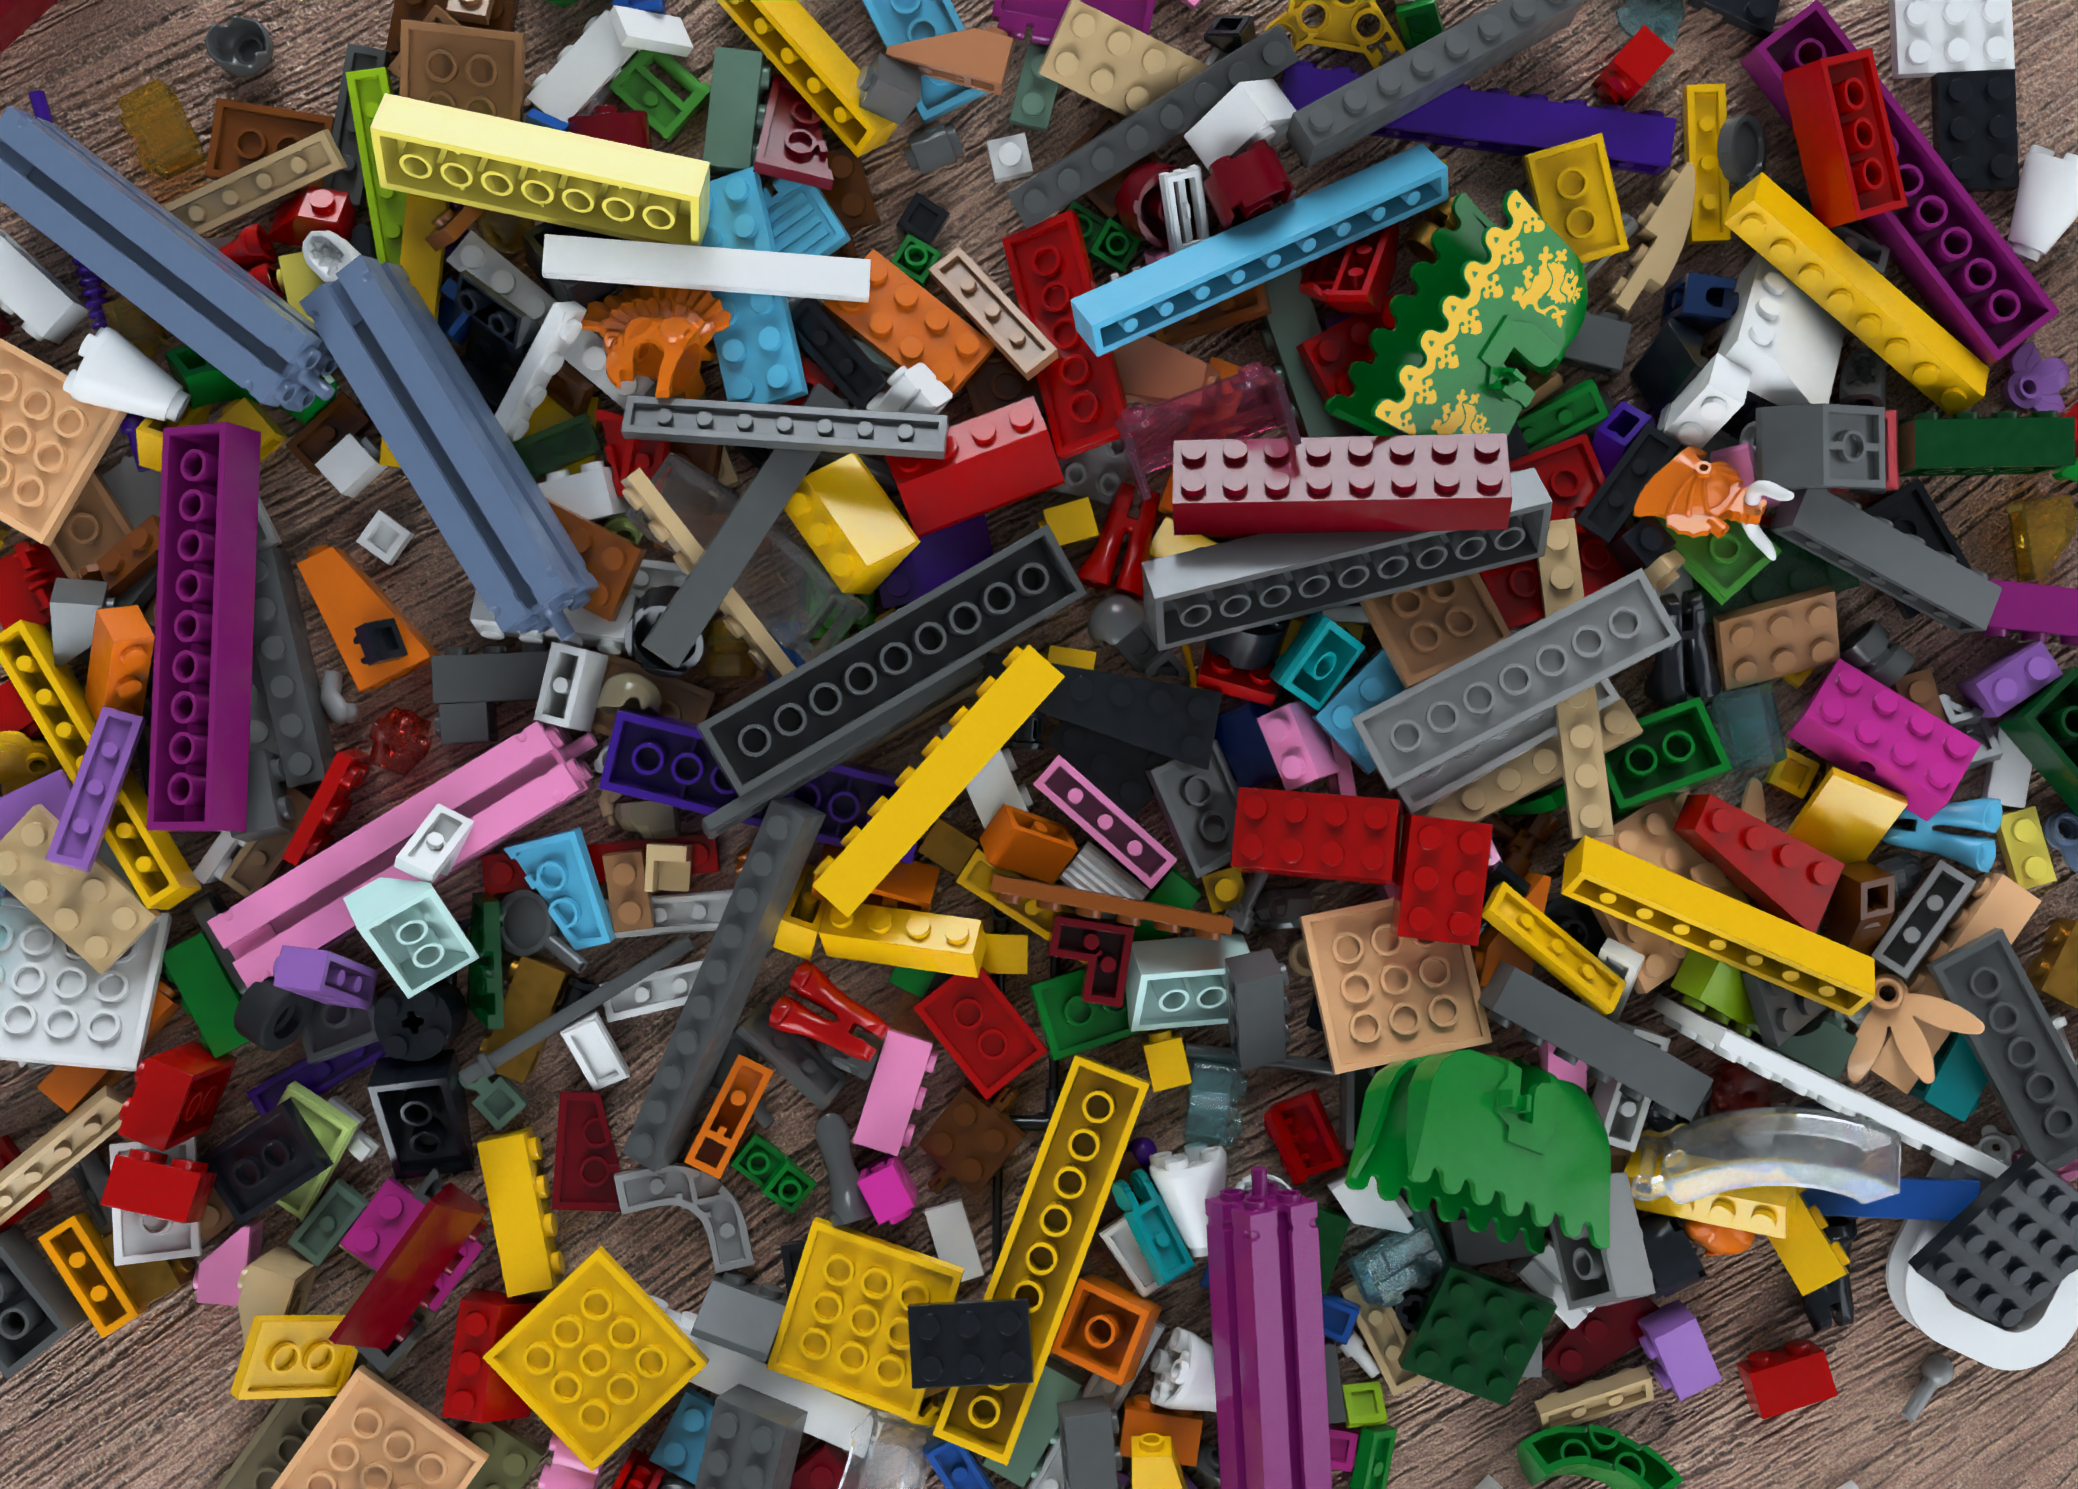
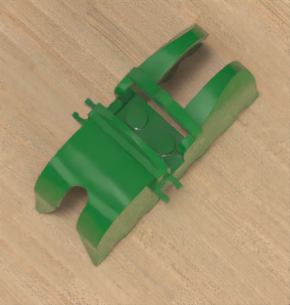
(1488, 1141)

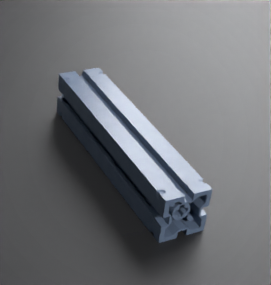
(161, 264)
(451, 447)

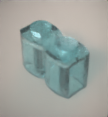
(1213, 1102)

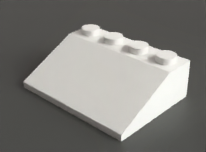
(1782, 338)

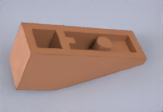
(963, 57)

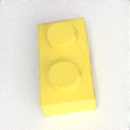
(2025, 848)

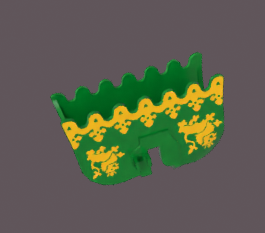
(1481, 304)

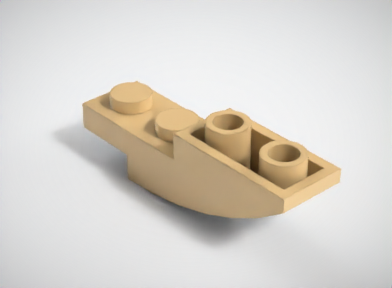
(1664, 233)

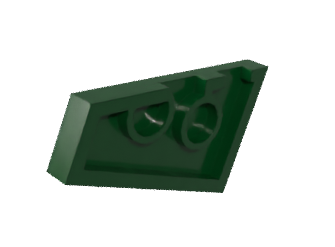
(485, 973)

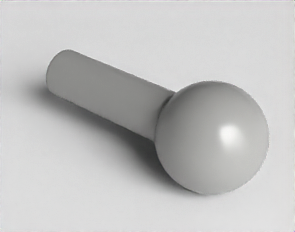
(1936, 1371)

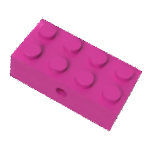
(1884, 738)

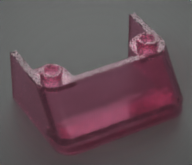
(1222, 410)

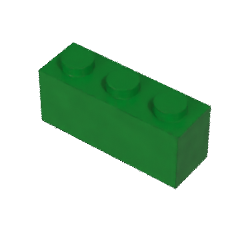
(205, 992)

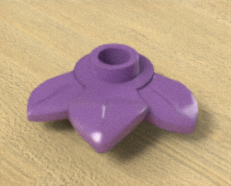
(2034, 381)

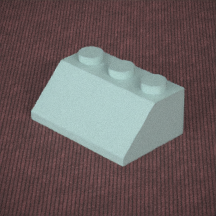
(410, 932)
(1179, 981)

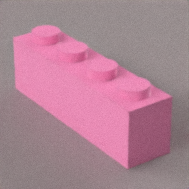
(1104, 821)

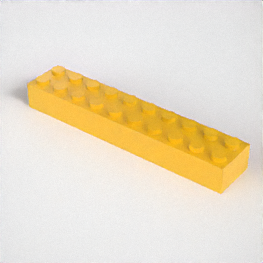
(1050, 1241)

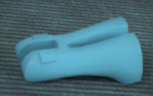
(1969, 850)

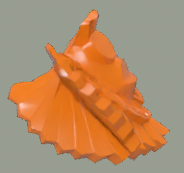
(659, 336)

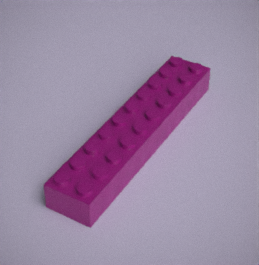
(1942, 234)
(204, 629)

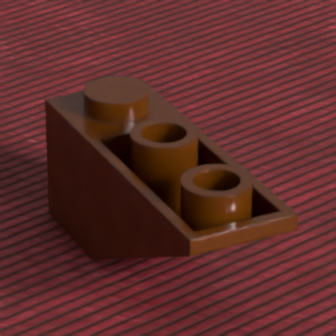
(1862, 906)

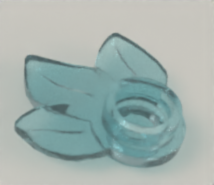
(1658, 15)

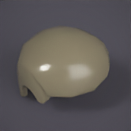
(629, 691)

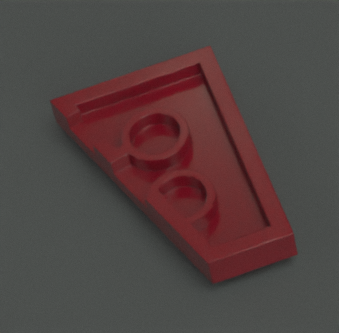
(792, 139)
(584, 1155)
(1597, 1339)

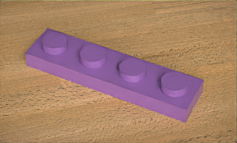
(96, 789)

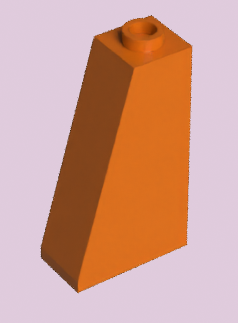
(350, 599)
(74, 1085)

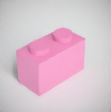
(1297, 745)

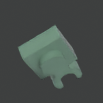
(497, 1100)

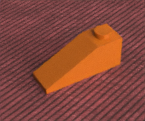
(728, 1116)

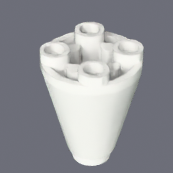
(2044, 202)
(124, 379)
(1185, 1184)
(1184, 1373)

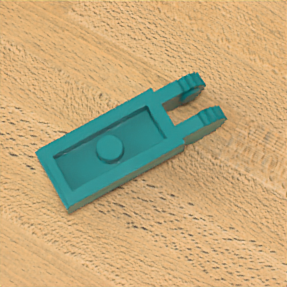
(1153, 1228)

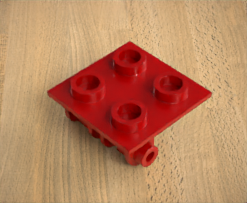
(27, 584)

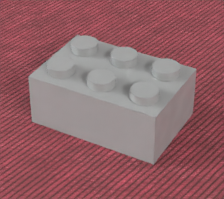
(1607, 1275)

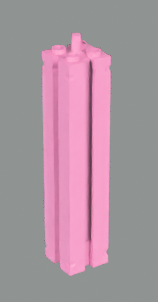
(498, 790)

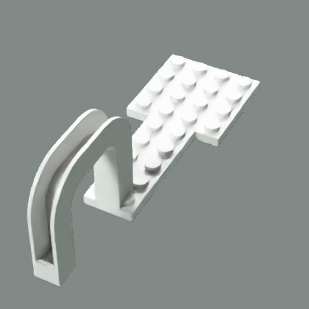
(2042, 1329)

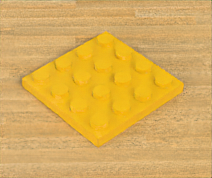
(850, 1316)
(596, 1358)

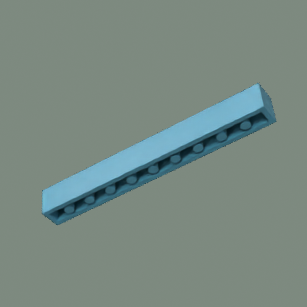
(1260, 249)

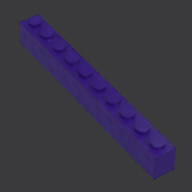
(1505, 122)

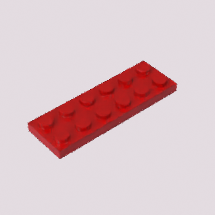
(1078, 388)

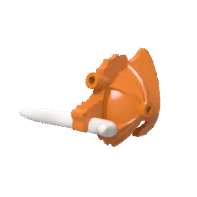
(1701, 494)

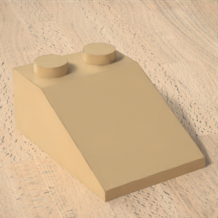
(275, 1286)

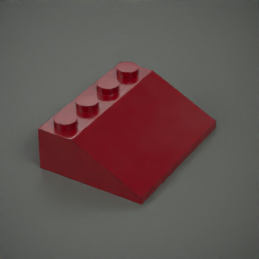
(412, 1271)

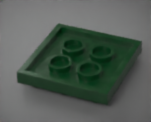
(1477, 1333)

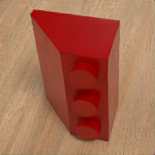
(473, 1386)

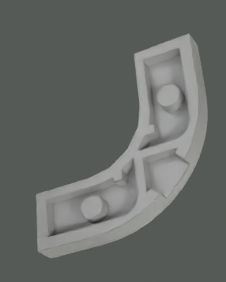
(703, 1196)

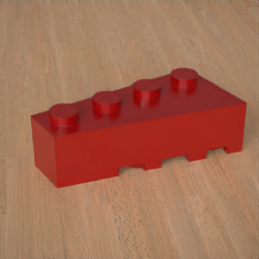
(1768, 864)

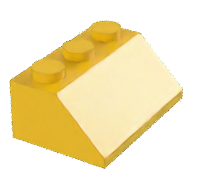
(851, 524)

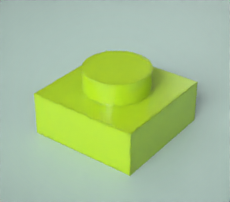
(1364, 1404)

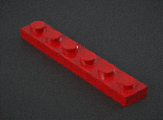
(507, 875)

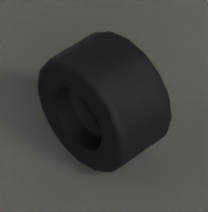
(271, 1015)

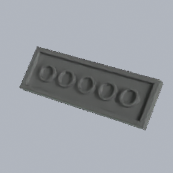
(2018, 1046)

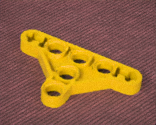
(1339, 27)

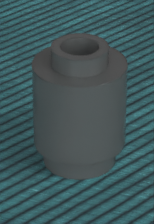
(933, 148)

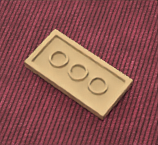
(1113, 61)
(88, 911)

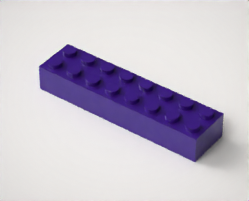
(671, 765)

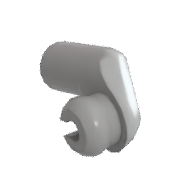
(332, 700)

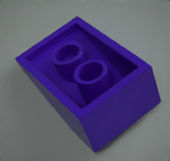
(936, 561)

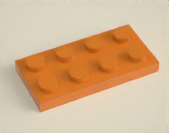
(912, 326)

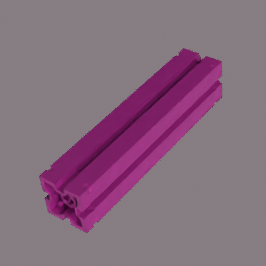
(1268, 1338)

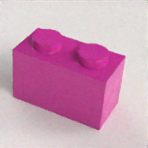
(888, 1189)

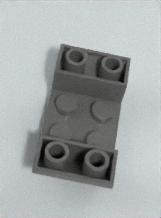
(1822, 447)

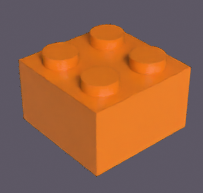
(1106, 1329)

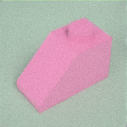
(219, 1272)

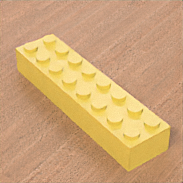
(540, 172)

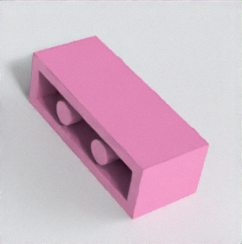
(895, 1092)

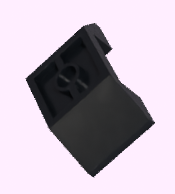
(496, 340)
(1673, 363)

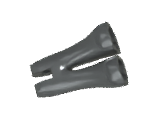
(846, 1198)

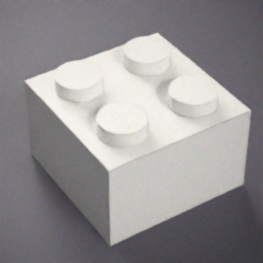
(1239, 119)

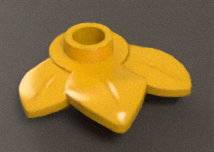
(17, 759)

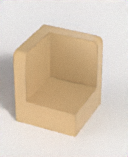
(668, 867)

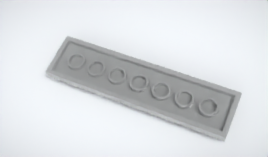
(1515, 679)

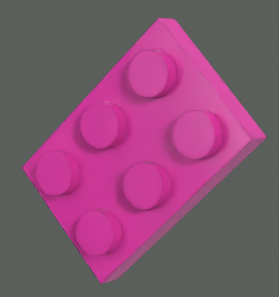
(384, 1225)

